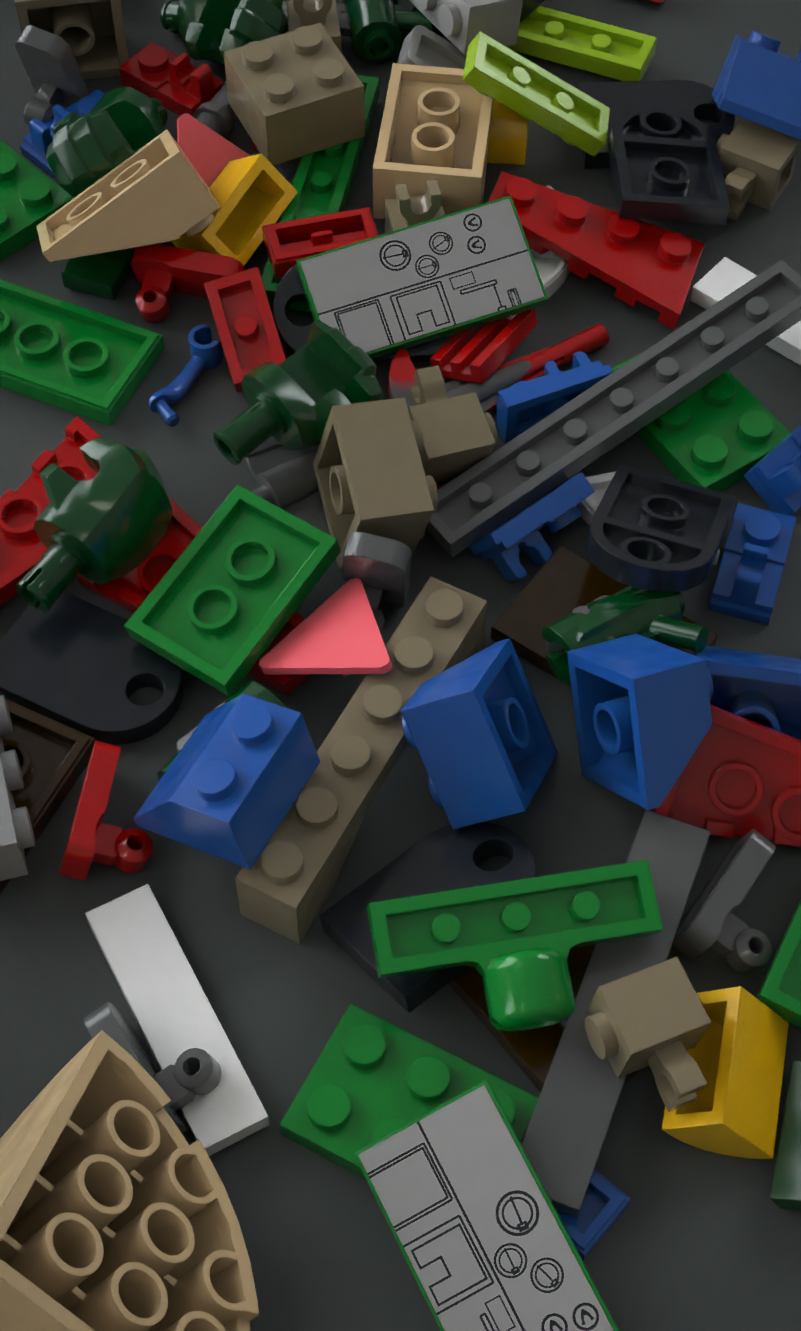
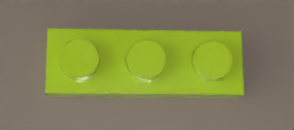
(585, 44)
(536, 94)

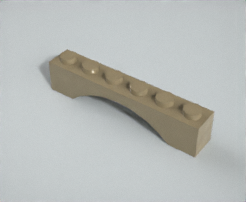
(355, 758)

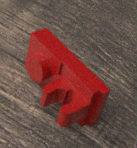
(170, 79)
(244, 323)

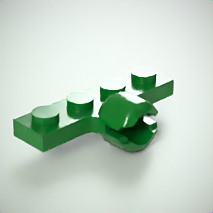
(516, 934)

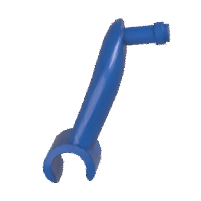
(203, 357)

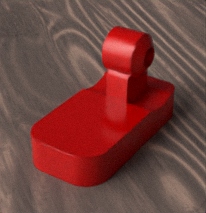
(172, 268)
(97, 841)

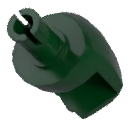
(222, 25)
(102, 139)
(299, 393)
(97, 524)

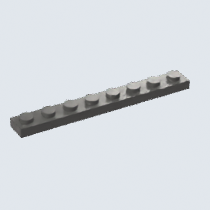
(615, 408)

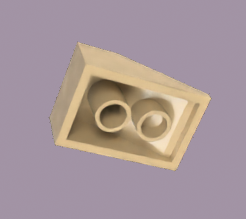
(429, 132)
(136, 204)

